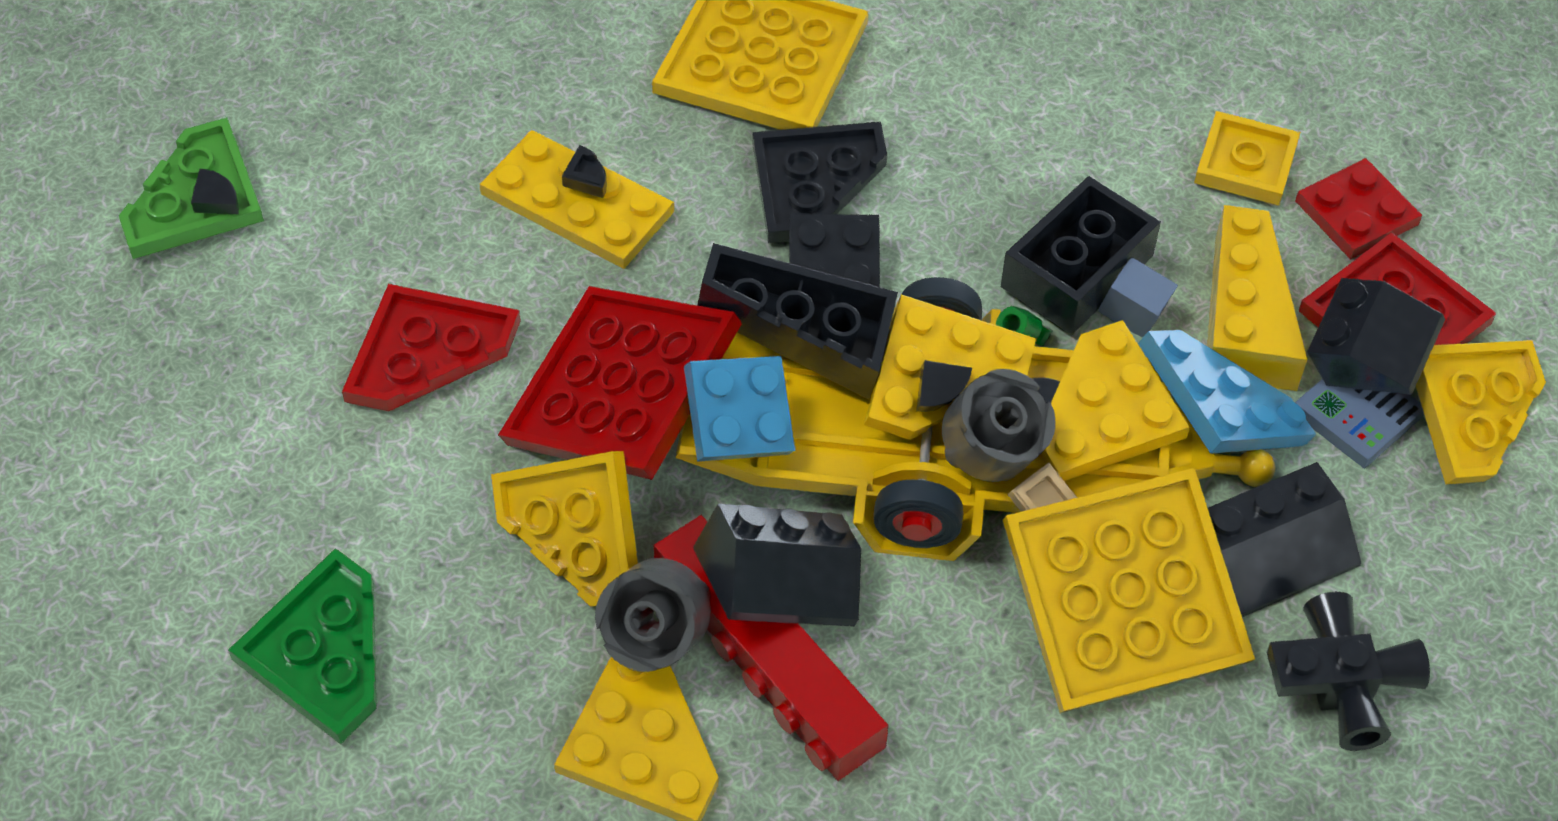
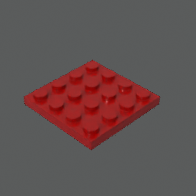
(618, 379)

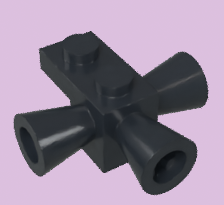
(1346, 669)

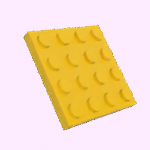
(762, 58)
(1127, 589)

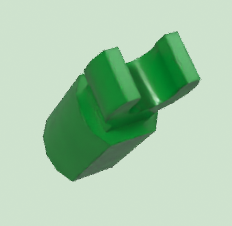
(1024, 323)

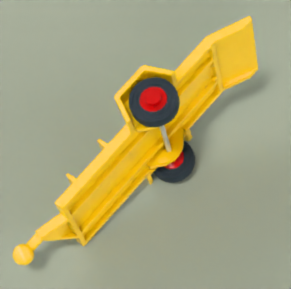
(906, 488)

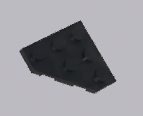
(814, 170)

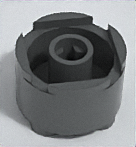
(997, 426)
(627, 615)

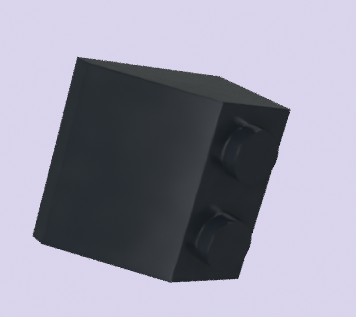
(1374, 337)

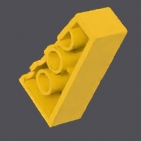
(1251, 301)

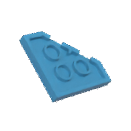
(1222, 399)

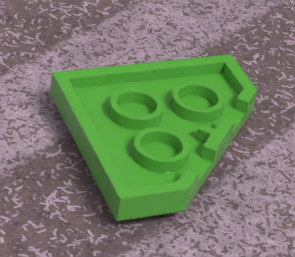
(164, 210)

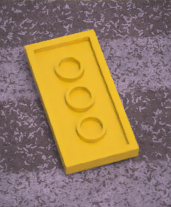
(607, 226)

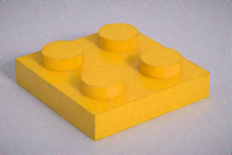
(1247, 158)

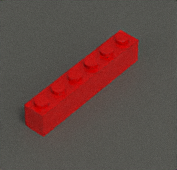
(791, 673)

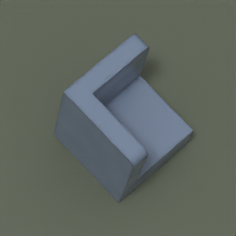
(1137, 297)

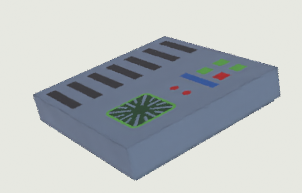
(1359, 419)

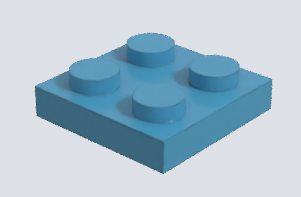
(739, 408)

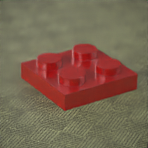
(1358, 207)

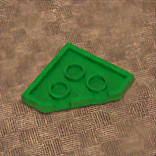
(319, 647)

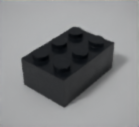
(1077, 253)

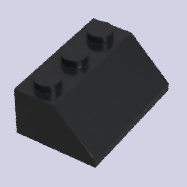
(1284, 537)
(782, 565)

